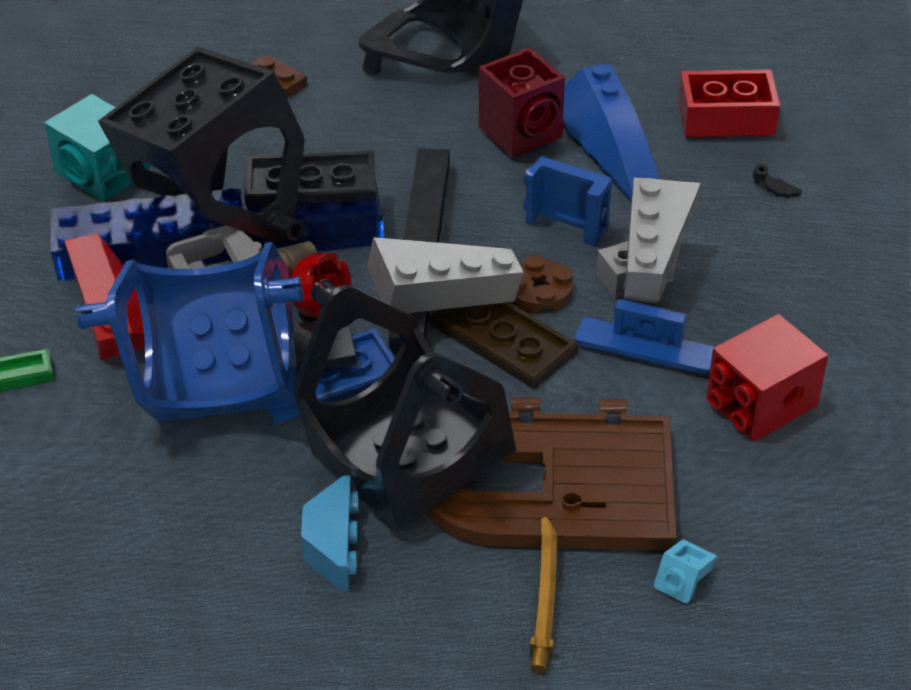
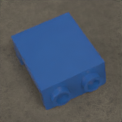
(569, 197)

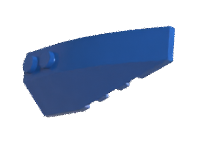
(607, 126)

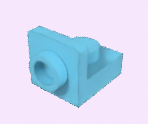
(682, 569)

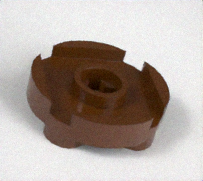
(555, 286)

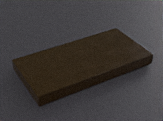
(508, 339)

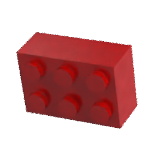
(728, 103)

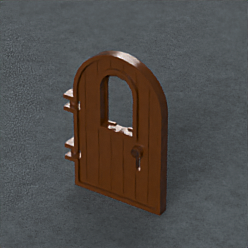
(598, 485)

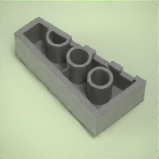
(657, 228)
(442, 275)

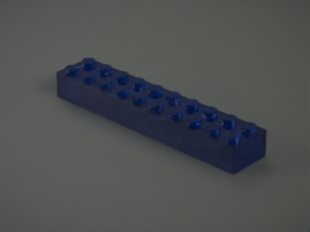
(148, 226)

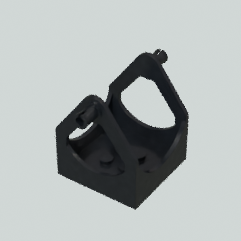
(478, 26)
(185, 128)
(411, 432)

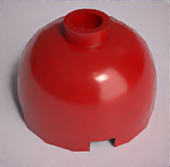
(312, 270)

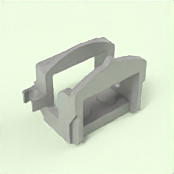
(211, 243)

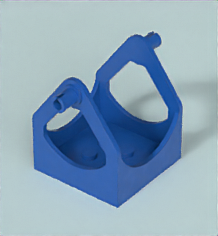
(211, 335)

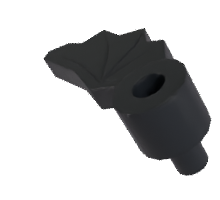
(775, 186)

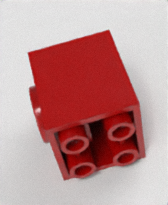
(766, 377)

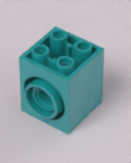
(83, 151)

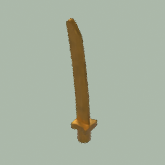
(541, 645)

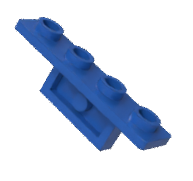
(646, 335)

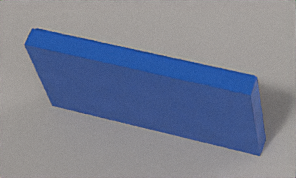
(339, 384)

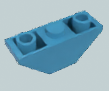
(329, 532)

